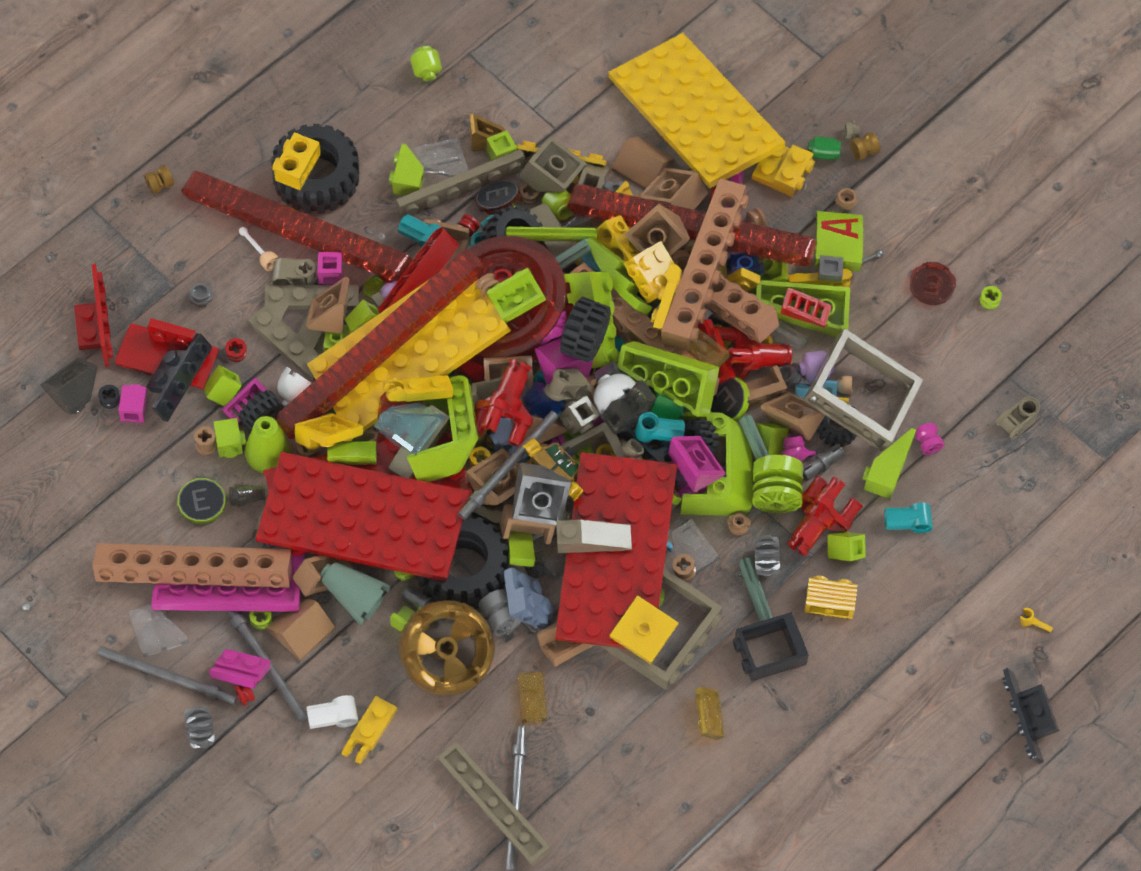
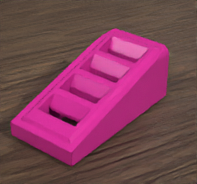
(242, 396)

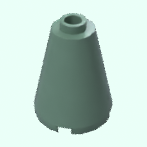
(354, 590)

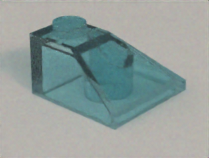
(409, 425)

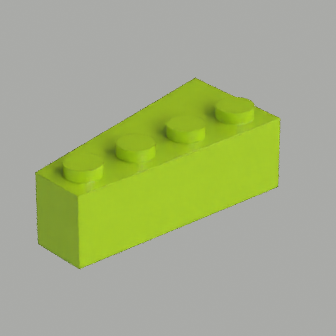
(596, 287)
(839, 297)
(678, 377)

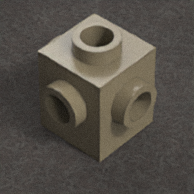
(579, 415)

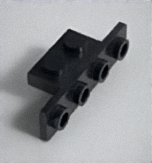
(176, 374)
(1033, 712)

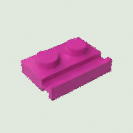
(240, 668)

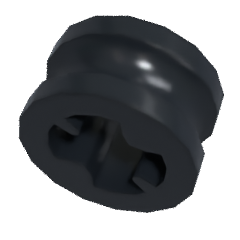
(111, 402)

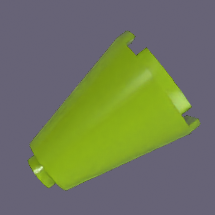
(266, 444)

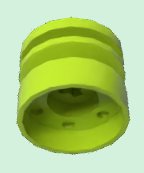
(777, 484)

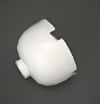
(291, 385)
(611, 389)

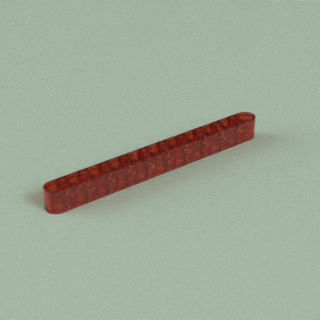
(296, 225)
(748, 239)
(382, 341)

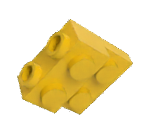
(785, 169)
(649, 270)
(326, 431)

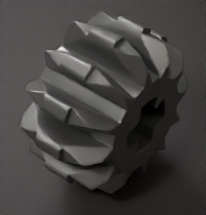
(767, 555)
(199, 727)

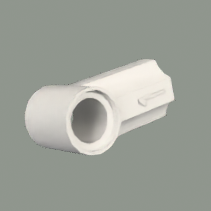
(338, 712)

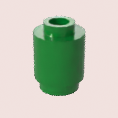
(824, 148)

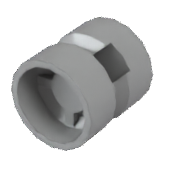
(497, 610)

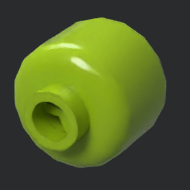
(426, 63)
(558, 204)

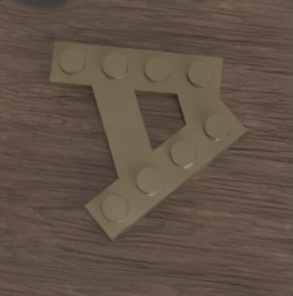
(268, 322)

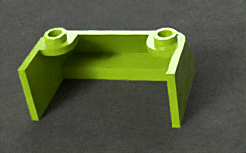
(452, 456)
(731, 492)

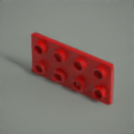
(92, 320)
(145, 348)

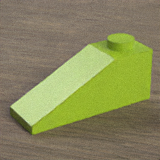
(887, 467)

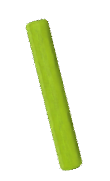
(552, 233)

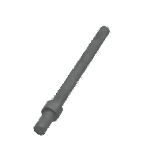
(478, 497)
(240, 623)
(212, 691)
(519, 752)

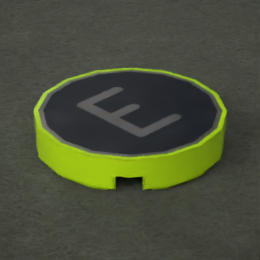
(731, 399)
(201, 501)

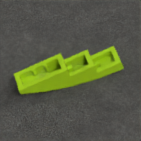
(622, 283)

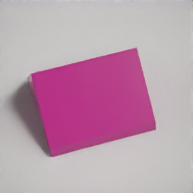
(552, 358)
(695, 461)

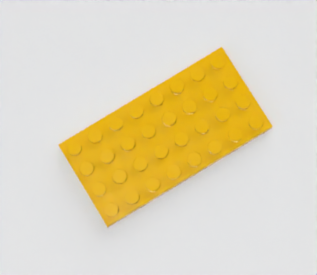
(696, 110)
(437, 349)

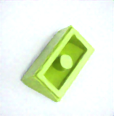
(353, 453)

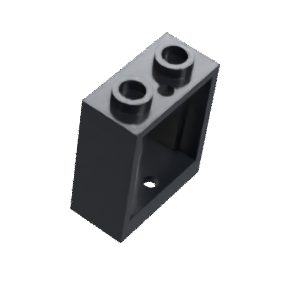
(796, 644)

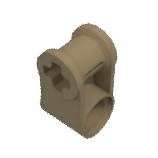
(294, 272)
(567, 385)
(1016, 420)

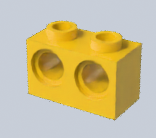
(300, 162)
(612, 236)

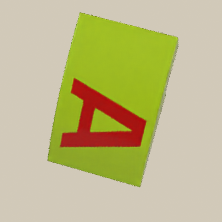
(840, 237)

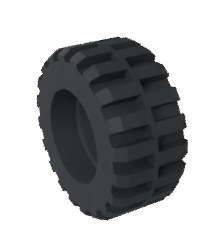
(327, 191)
(471, 589)

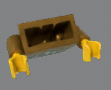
(556, 459)

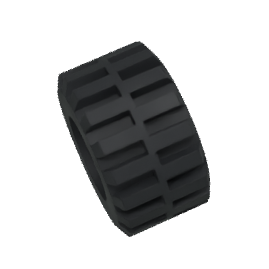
(509, 217)
(585, 329)

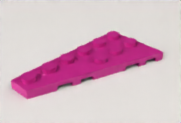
(228, 597)

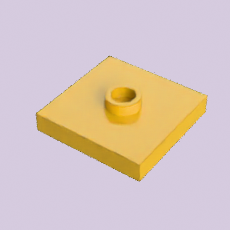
(644, 630)

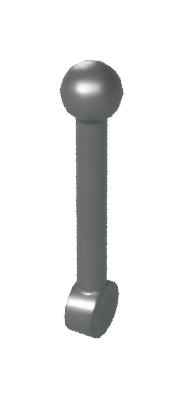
(878, 254)

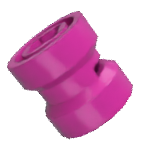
(929, 438)

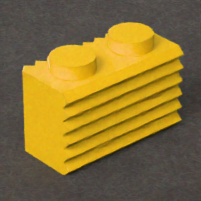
(830, 597)

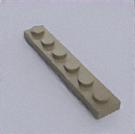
(460, 183)
(494, 804)

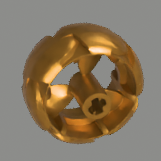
(456, 677)

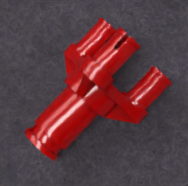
(752, 355)
(506, 403)
(821, 514)

